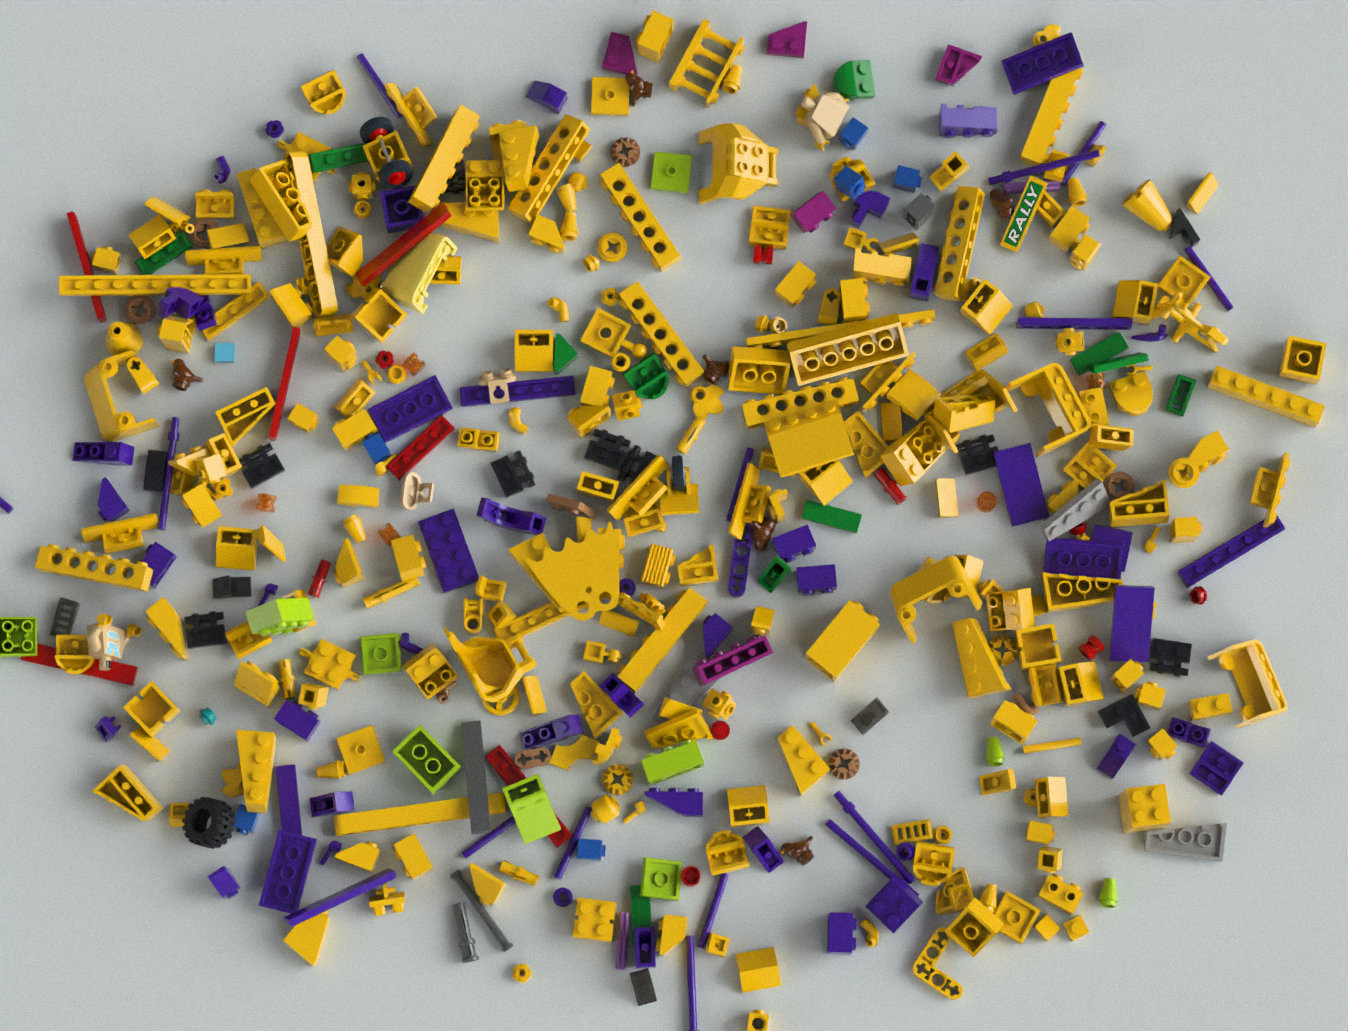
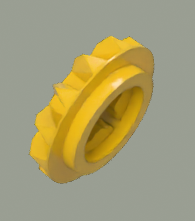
(614, 239)
(1192, 470)
(652, 602)
(1009, 644)
(608, 779)

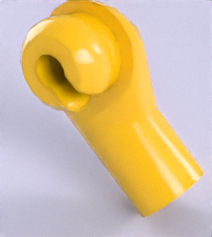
(185, 226)
(970, 285)
(872, 933)

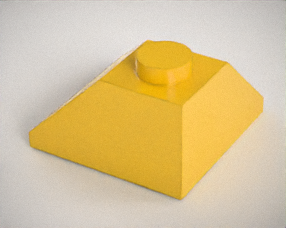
(345, 251)
(587, 418)
(348, 566)
(486, 885)

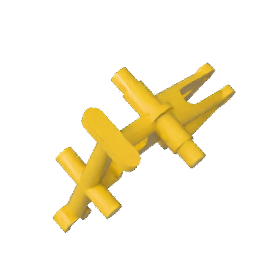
(1187, 322)

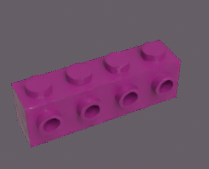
(732, 660)

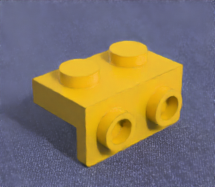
(215, 204)
(775, 509)
(244, 641)
(1045, 685)

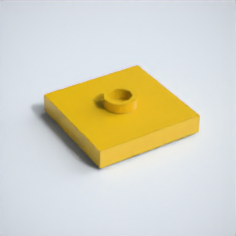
(610, 96)
(1184, 278)
(361, 750)
(1016, 915)

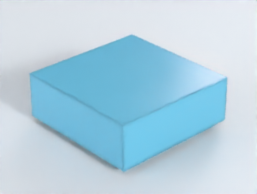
(224, 352)

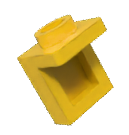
(988, 586)
(490, 589)

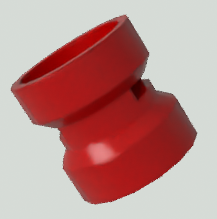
(763, 254)
(1091, 648)
(690, 876)

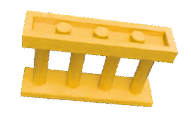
(696, 48)

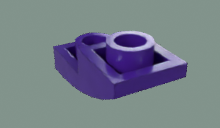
(205, 317)
(1188, 732)

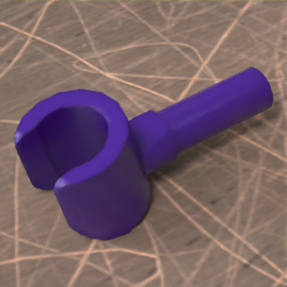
(269, 589)
(333, 846)

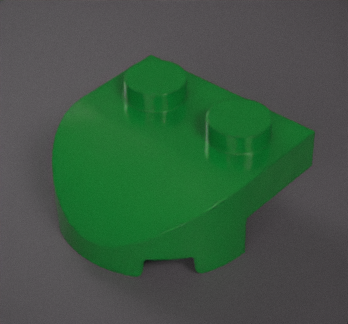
(854, 80)
(648, 378)

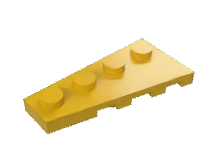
(638, 609)

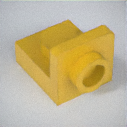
(1057, 173)

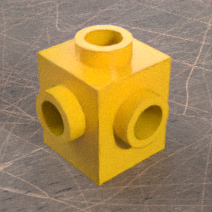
(364, 192)
(1076, 339)
(627, 405)
(719, 704)

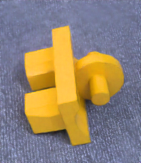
(396, 899)

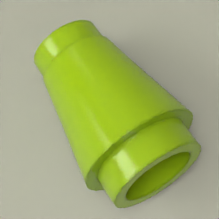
(994, 752)
(1108, 894)

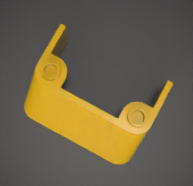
(976, 383)
(1060, 402)
(111, 424)
(939, 575)
(1254, 679)

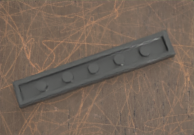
(476, 777)

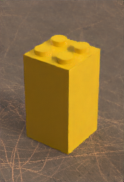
(842, 640)
(1144, 808)

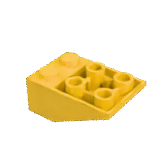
(485, 185)
(1208, 451)
(913, 453)
(164, 617)
(256, 684)

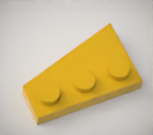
(865, 443)
(595, 704)
(679, 729)

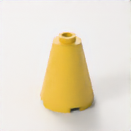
(1149, 206)
(123, 338)

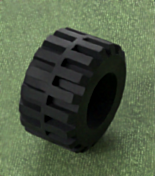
(221, 822)

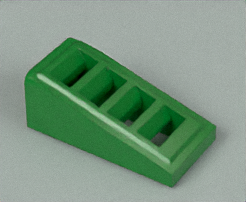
(1192, 382)

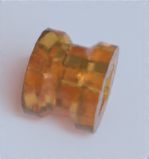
(413, 364)
(1096, 381)
(989, 499)
(266, 503)
(388, 534)

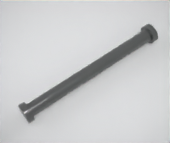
(481, 910)

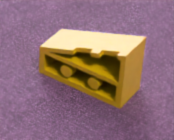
(517, 155)
(477, 223)
(881, 268)
(177, 332)
(964, 411)
(244, 414)
(1141, 508)
(802, 759)
(129, 793)

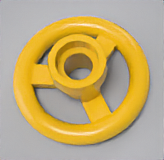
(498, 711)

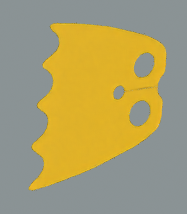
(578, 566)

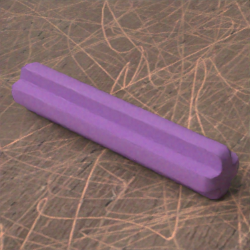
(1018, 187)
(622, 941)

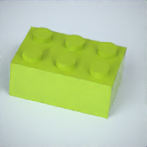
(280, 616)
(426, 759)
(672, 762)

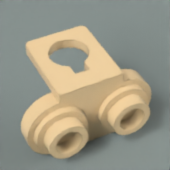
(493, 380)
(413, 490)

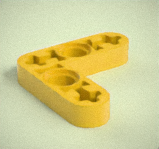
(930, 962)

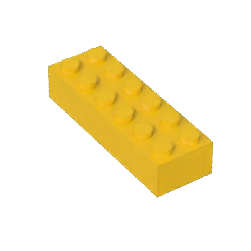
(847, 349)

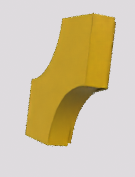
(566, 755)

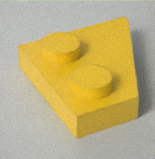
(699, 568)

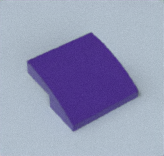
(1109, 534)
(1216, 768)

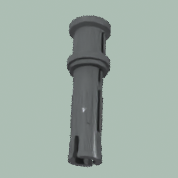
(467, 942)

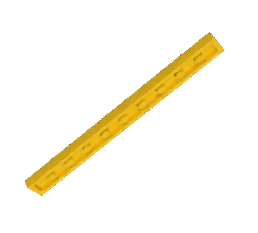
(153, 284)
(775, 340)

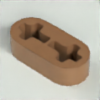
(532, 753)

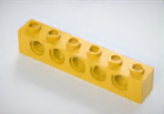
(549, 168)
(617, 175)
(955, 288)
(636, 293)
(754, 419)
(48, 558)

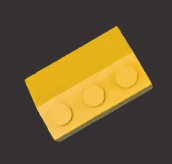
(758, 370)

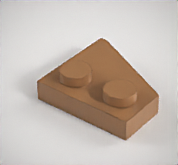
(572, 506)

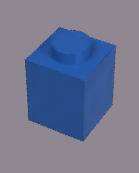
(853, 134)
(907, 179)
(849, 183)
(376, 448)
(245, 820)
(590, 849)

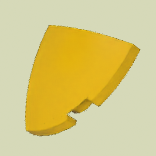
(955, 894)

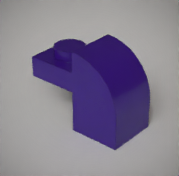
(870, 202)
(180, 301)
(621, 695)

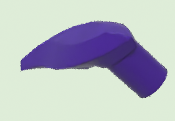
(1153, 337)
(408, 646)

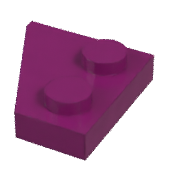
(788, 41)
(619, 55)
(956, 64)

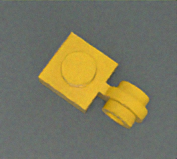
(596, 652)

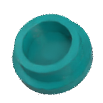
(207, 716)

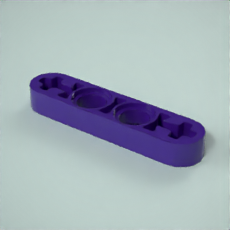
(740, 560)

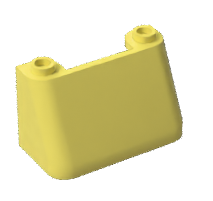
(414, 270)

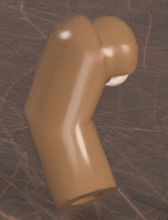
(443, 695)
(1022, 704)

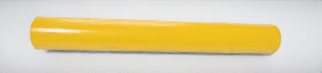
(1051, 745)

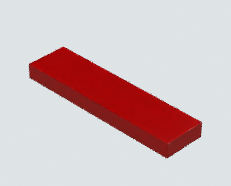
(420, 447)

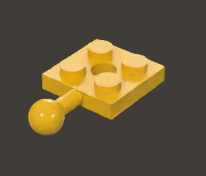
(611, 345)

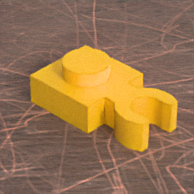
(857, 239)

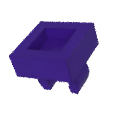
(106, 728)

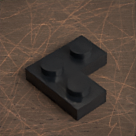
(1127, 710)

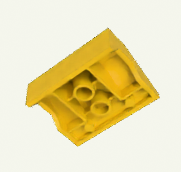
(808, 438)

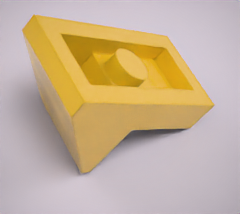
(997, 782)

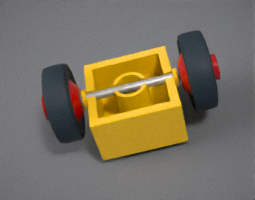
(386, 153)

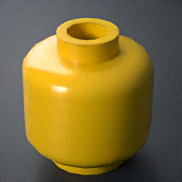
(605, 808)

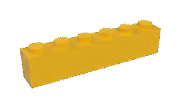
(1049, 117)
(444, 158)
(1266, 396)
(660, 642)

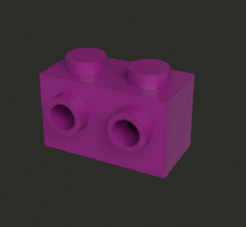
(813, 212)

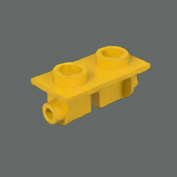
(333, 325)

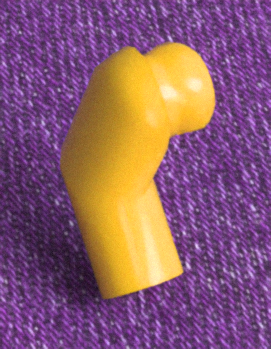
(559, 306)
(514, 420)

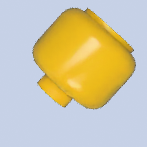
(578, 181)
(1034, 310)

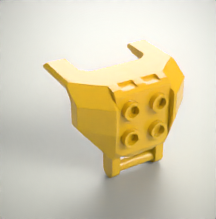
(739, 163)
(491, 663)

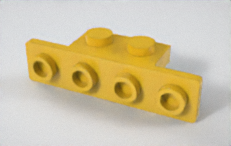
(415, 110)
(224, 259)
(880, 378)
(1267, 489)
(642, 491)
(750, 502)
(121, 534)

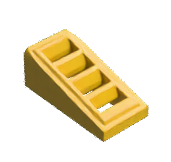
(929, 835)

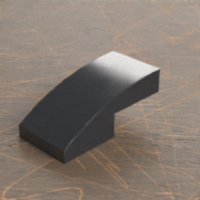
(155, 470)

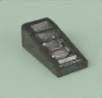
(60, 608)

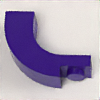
(510, 518)

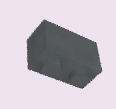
(919, 211)

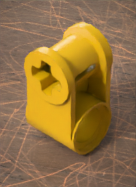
(829, 310)
(143, 377)
(473, 611)

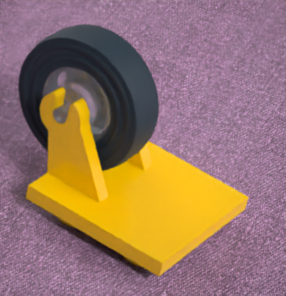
(679, 498)

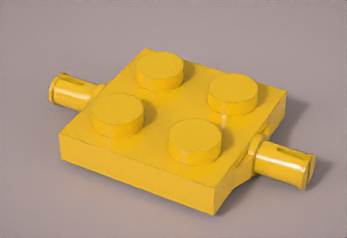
(308, 145)
(330, 664)

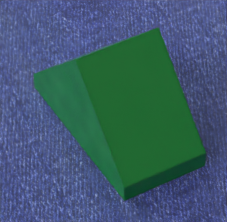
(563, 354)
(774, 574)

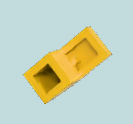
(951, 170)

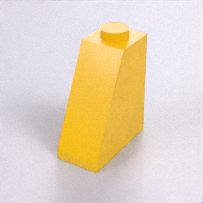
(308, 937)

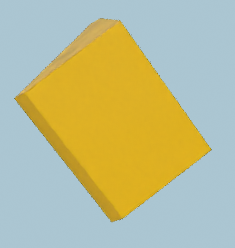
(758, 969)

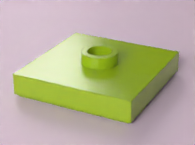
(671, 172)
(381, 654)
(661, 879)

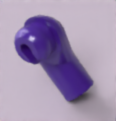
(223, 172)

